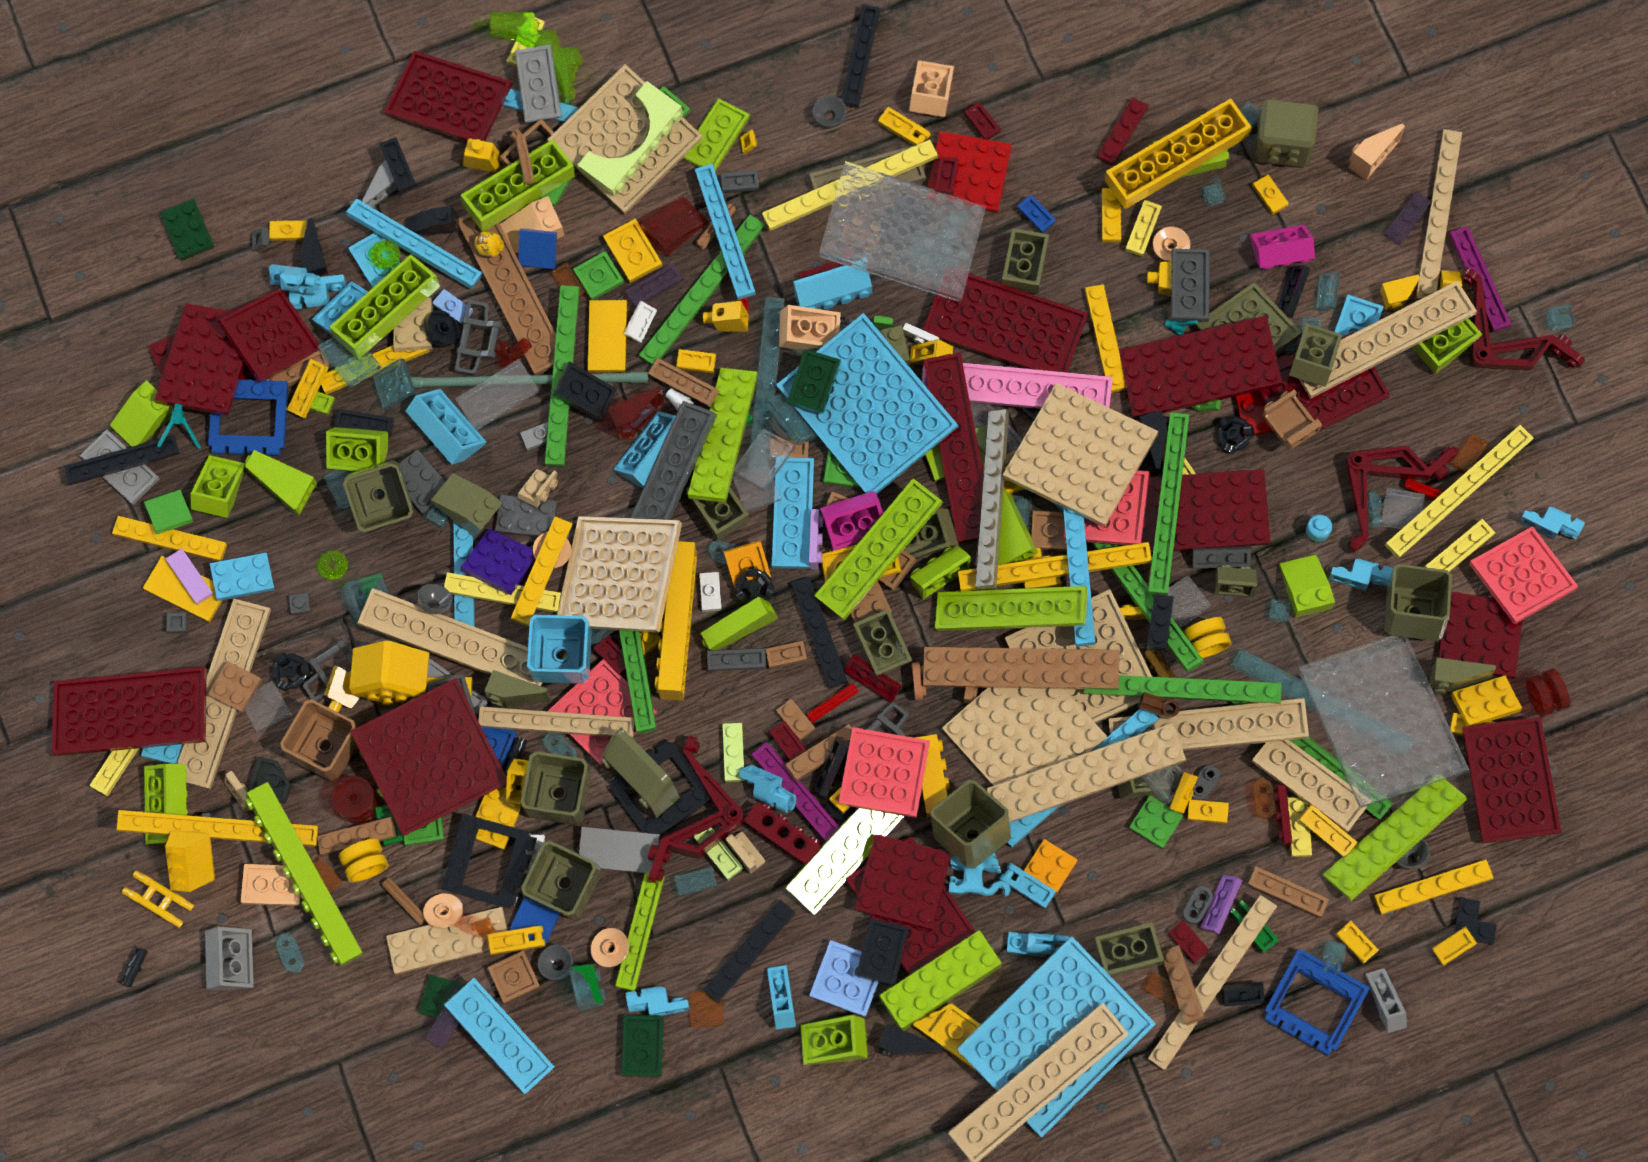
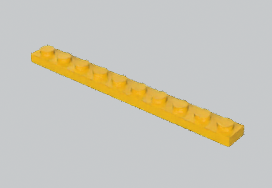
(1058, 566)
(217, 827)

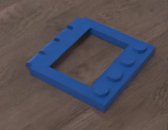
(237, 443)
(1341, 984)

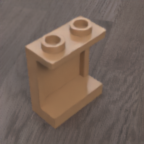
(1290, 420)

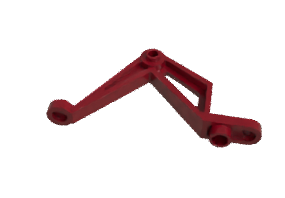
(1484, 354)
(1359, 466)
(728, 815)

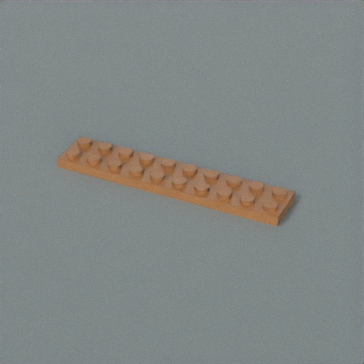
(515, 297)
(1021, 668)

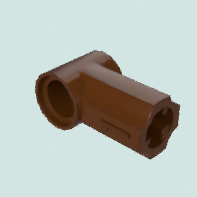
(1157, 705)

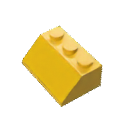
(189, 860)

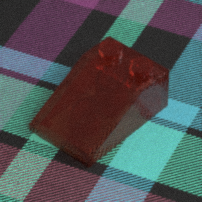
(673, 225)
(633, 413)

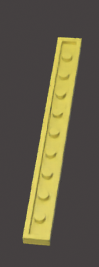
(825, 195)
(1459, 491)

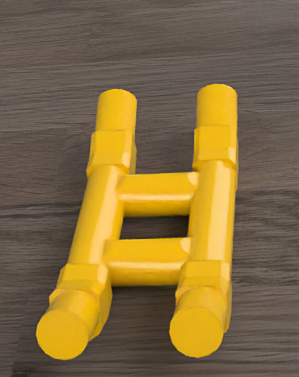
(161, 909)

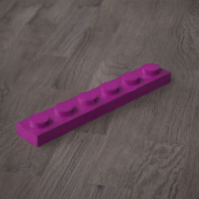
(1472, 258)
(805, 802)

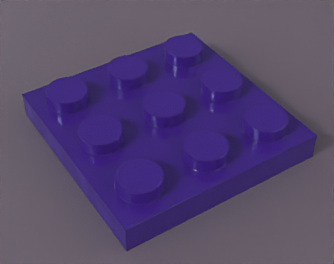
(499, 561)

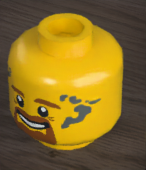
(489, 244)

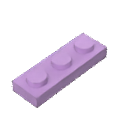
(816, 539)

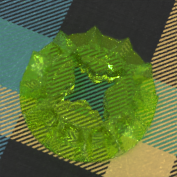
(388, 247)
(340, 568)

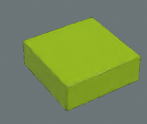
(322, 403)

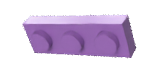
(1221, 904)

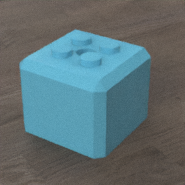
(559, 633)

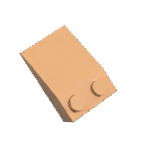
(931, 88)
(1374, 150)
(535, 216)
(807, 327)

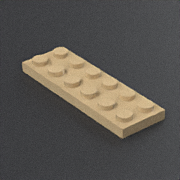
(1310, 781)
(434, 946)

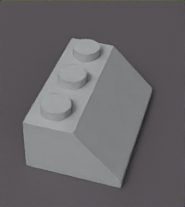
(229, 959)

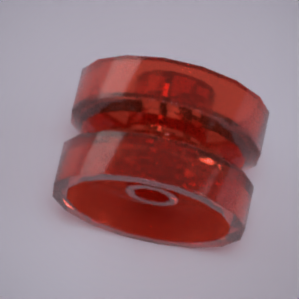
(1547, 692)
(354, 811)

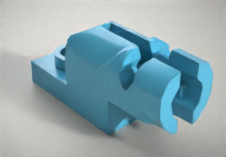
(294, 279)
(328, 283)
(1552, 523)
(1361, 574)
(768, 788)
(1034, 943)
(656, 1001)

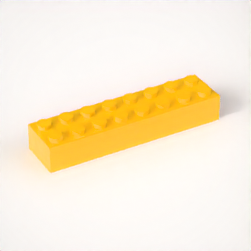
(1177, 153)
(677, 625)

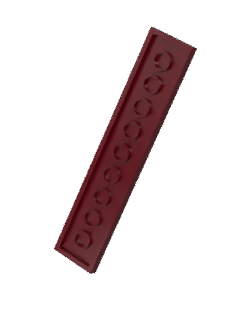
(960, 448)

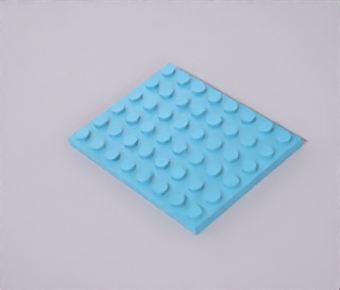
(877, 409)
(1043, 1011)

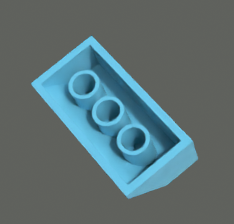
(832, 288)
(445, 426)
(643, 453)

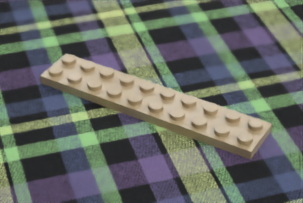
(1396, 334)
(444, 636)
(239, 646)
(1234, 724)
(1090, 773)
(1038, 1083)

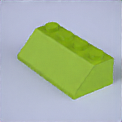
(165, 793)

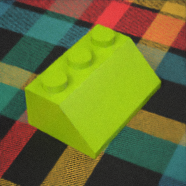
(355, 448)
(940, 571)

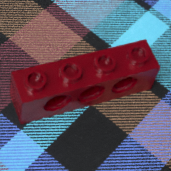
(763, 811)

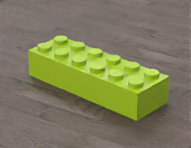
(506, 191)
(384, 306)
(940, 981)

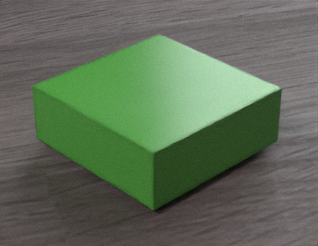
(883, 322)

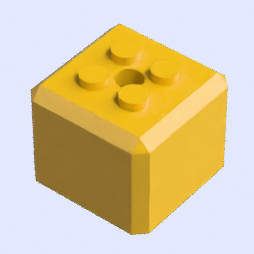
(389, 672)

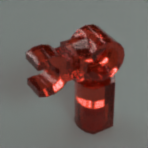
(517, 352)

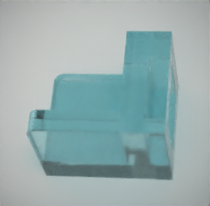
(1559, 317)

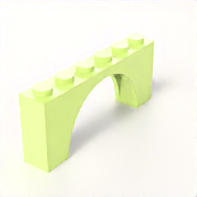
(614, 172)

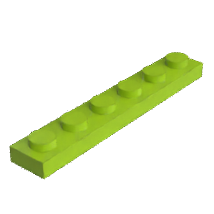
(639, 934)

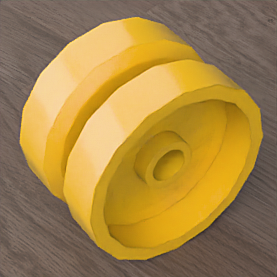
(1208, 637)
(363, 860)

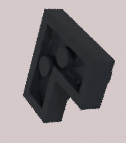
(1468, 916)

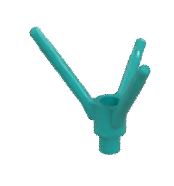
(1179, 326)
(178, 418)

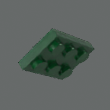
(187, 230)
(814, 381)
(436, 995)
(642, 1046)

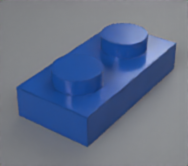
(1036, 214)

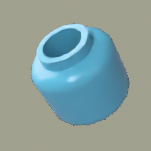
(1319, 528)

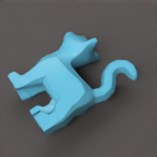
(973, 878)

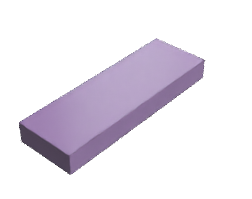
(189, 576)

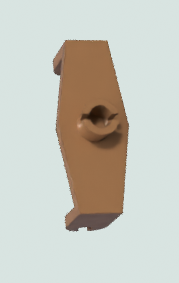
(503, 158)

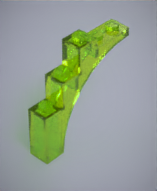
(524, 29)

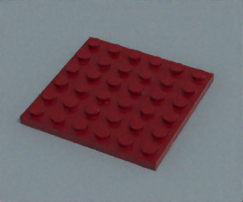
(429, 757)

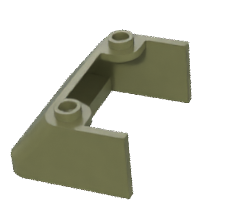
(640, 772)

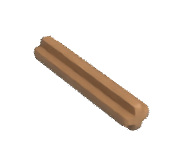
(524, 159)
(710, 232)
(404, 901)

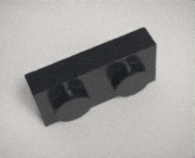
(1243, 994)

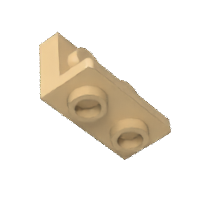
(538, 487)
(745, 851)

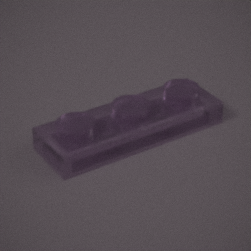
(1407, 218)
(654, 285)
(443, 1026)

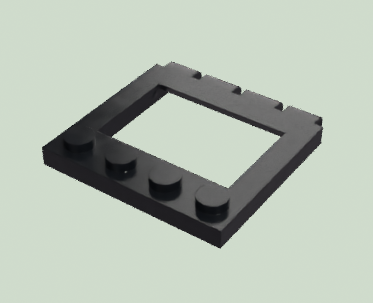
(680, 809)
(462, 852)

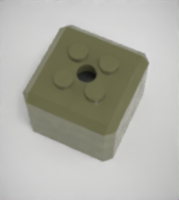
(1286, 133)
(373, 512)
(1420, 591)
(552, 772)
(969, 812)
(547, 871)

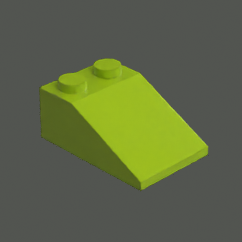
(1447, 345)
(141, 416)
(217, 486)
(1307, 586)
(834, 1040)

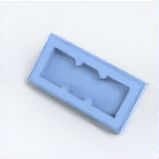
(452, 305)

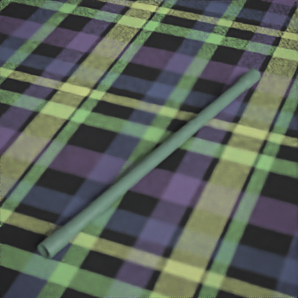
(419, 382)

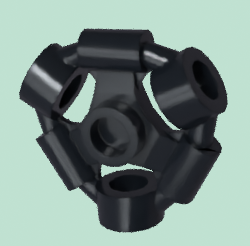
(1234, 434)
(754, 585)
(290, 671)

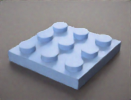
(838, 982)

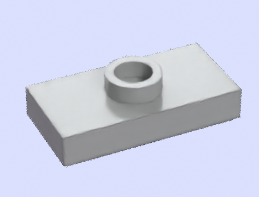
(535, 436)

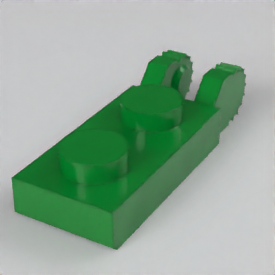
(1265, 938)

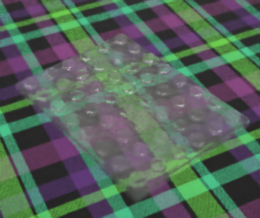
(902, 231)
(1382, 720)

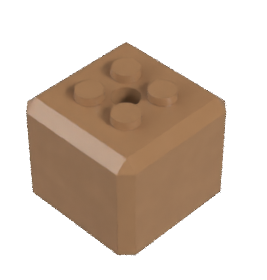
(309, 730)

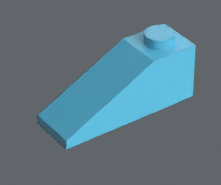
(781, 997)

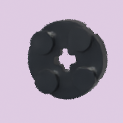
(435, 334)

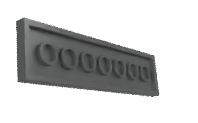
(675, 463)

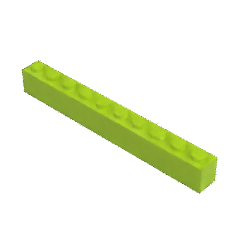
(303, 875)

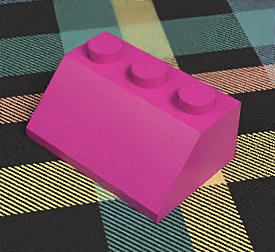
(1283, 246)
(851, 519)

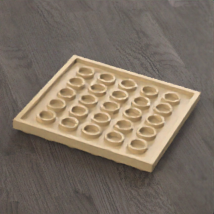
(616, 126)
(1080, 454)
(620, 572)
(1110, 634)
(1022, 731)

